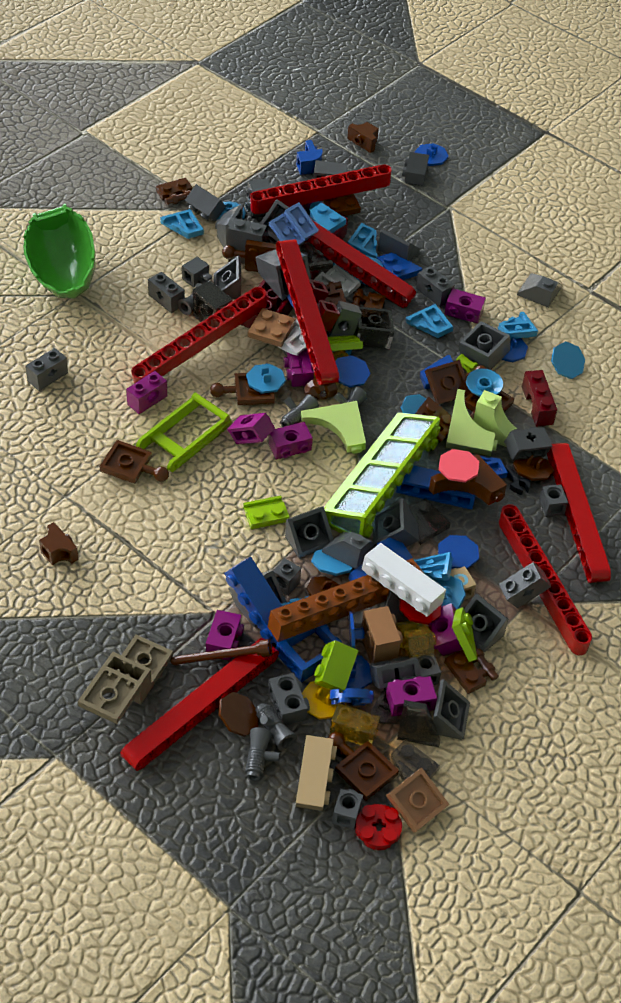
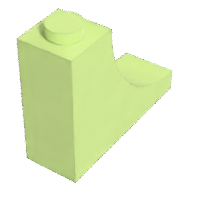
(491, 416)
(341, 419)
(466, 434)

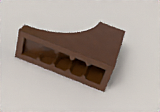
(485, 486)

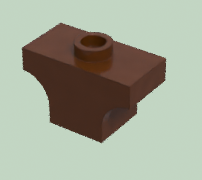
(363, 135)
(58, 546)

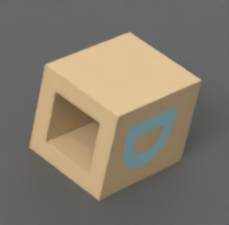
(468, 582)

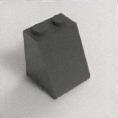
(244, 230)
(272, 273)

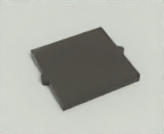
(295, 393)

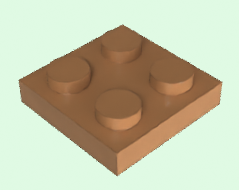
(271, 327)
(417, 800)

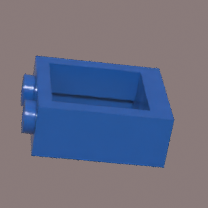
(294, 662)

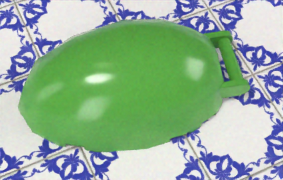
(60, 251)

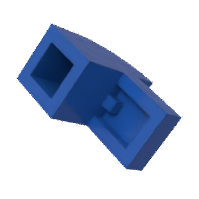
(307, 158)

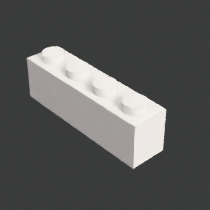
(403, 579)

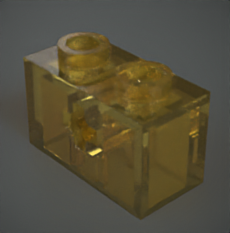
(416, 638)
(355, 724)

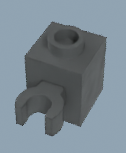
(196, 272)

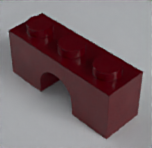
(328, 310)
(543, 405)

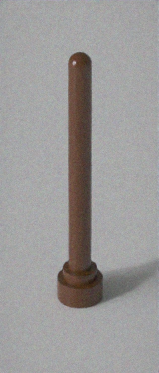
(261, 648)

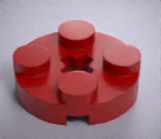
(381, 814)

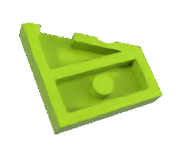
(463, 630)

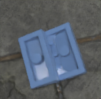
(294, 225)

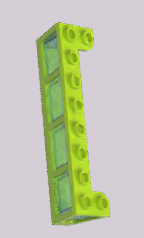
(380, 472)

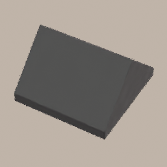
(392, 244)
(229, 278)
(308, 531)
(488, 622)
(450, 712)

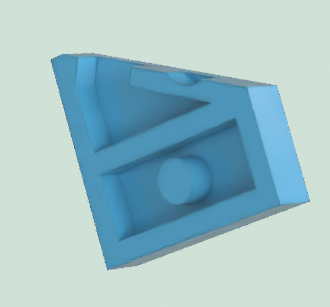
(437, 566)

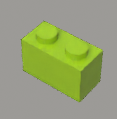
(335, 666)

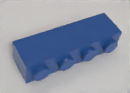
(417, 485)
(254, 594)

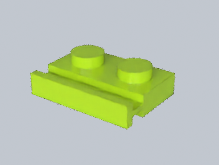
(345, 342)
(265, 512)

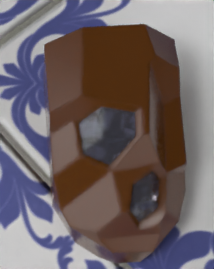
(320, 391)

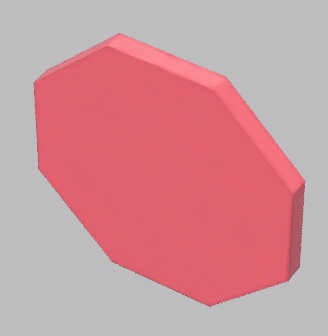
(458, 465)

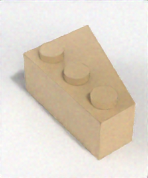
(315, 773)

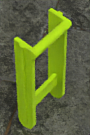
(182, 455)

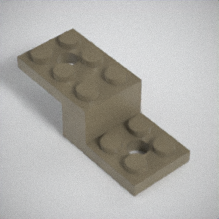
(125, 679)

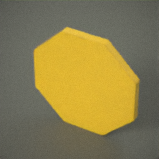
(319, 701)

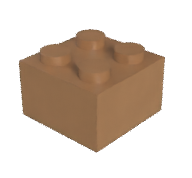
(381, 635)

